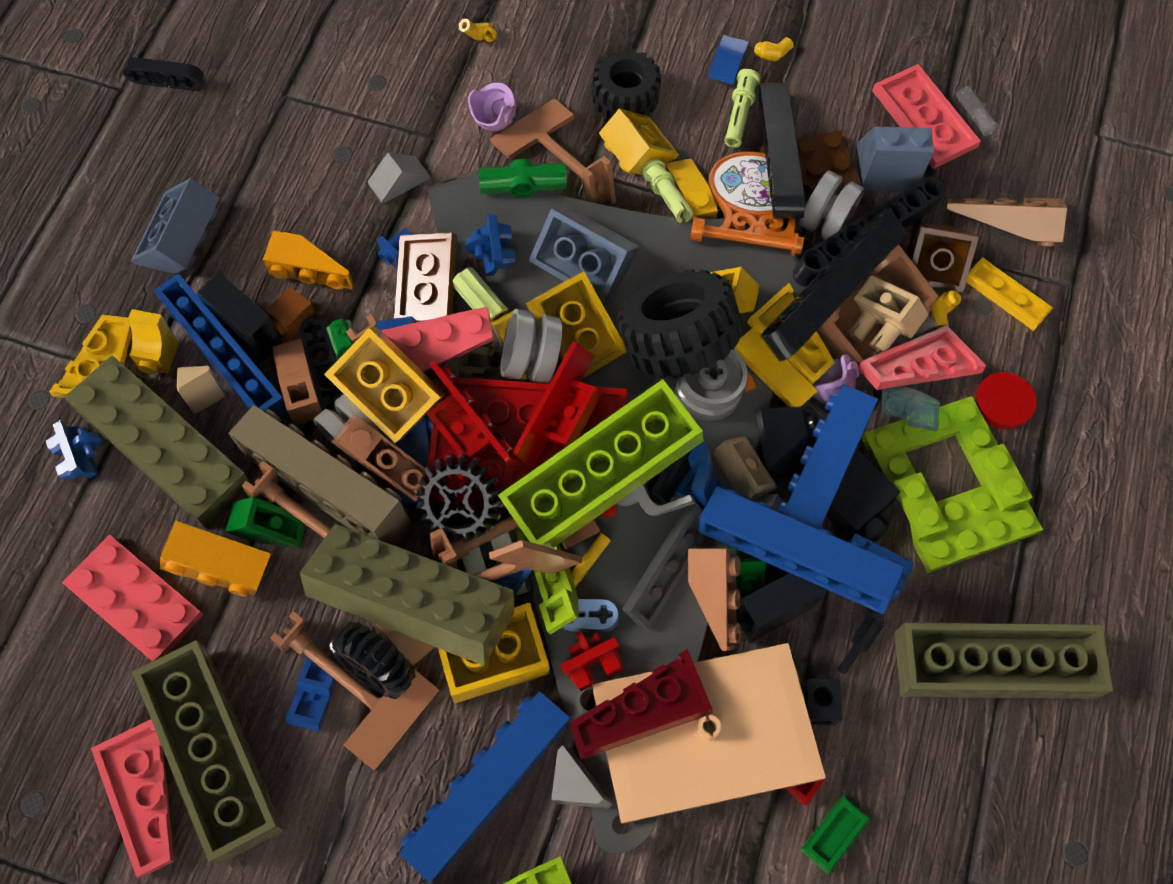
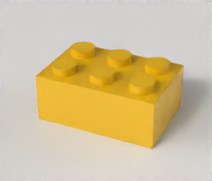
(384, 384)
(514, 660)

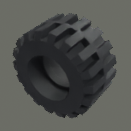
(626, 69)

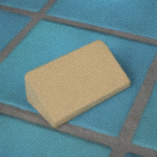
(199, 387)
(743, 468)

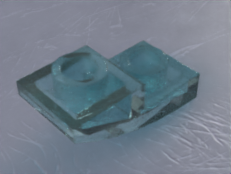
(913, 405)

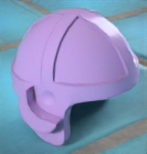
(493, 106)
(842, 372)

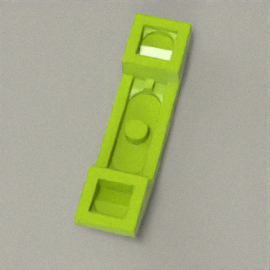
(558, 595)

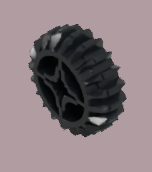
(450, 488)
(372, 660)

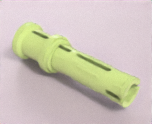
(743, 98)
(664, 184)

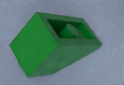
(264, 523)

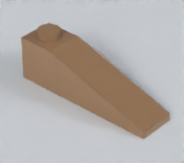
(1033, 219)

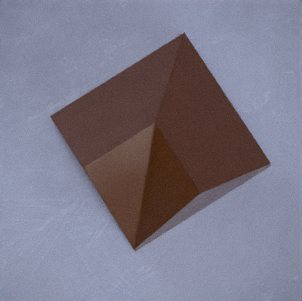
(943, 255)

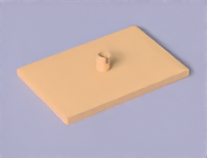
(747, 747)

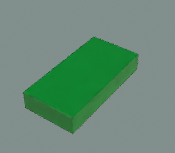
(834, 834)

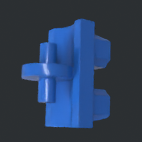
(487, 245)
(78, 449)

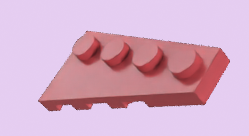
(442, 337)
(922, 360)
(138, 793)

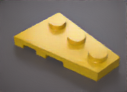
(108, 337)
(813, 357)

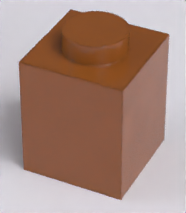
(289, 312)

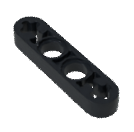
(319, 369)

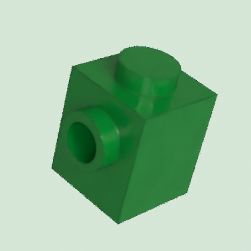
(751, 573)

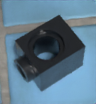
(820, 715)

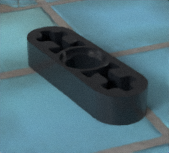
(149, 72)

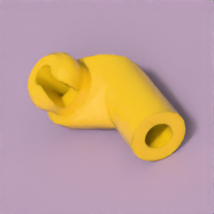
(478, 31)
(772, 51)

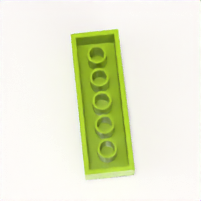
(602, 466)

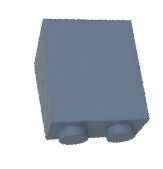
(894, 157)

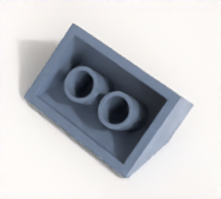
(177, 228)
(579, 244)

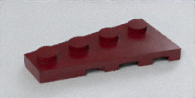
(653, 705)

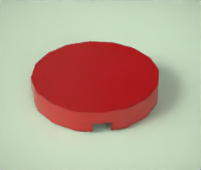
(1005, 400)

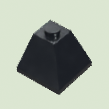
(785, 437)

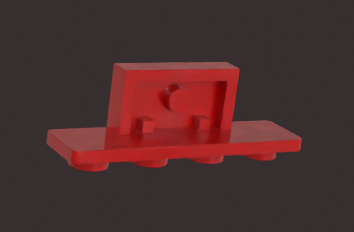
(562, 409)
(462, 425)

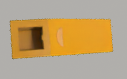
(299, 259)

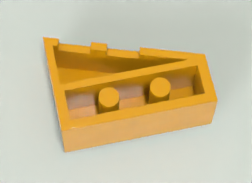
(213, 559)

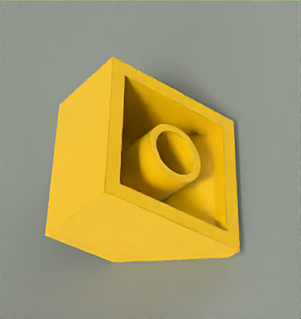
(636, 141)

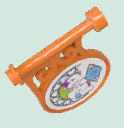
(742, 190)

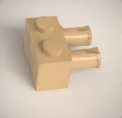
(890, 306)

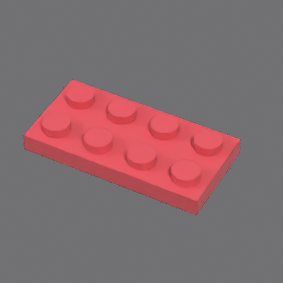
(918, 103)
(132, 599)

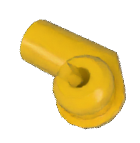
(943, 305)

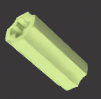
(478, 293)

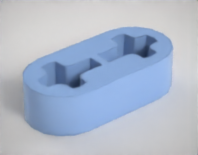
(593, 624)

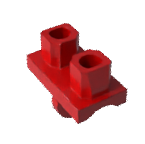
(604, 653)

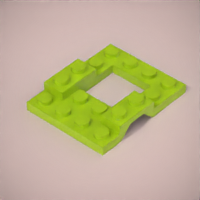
(966, 522)

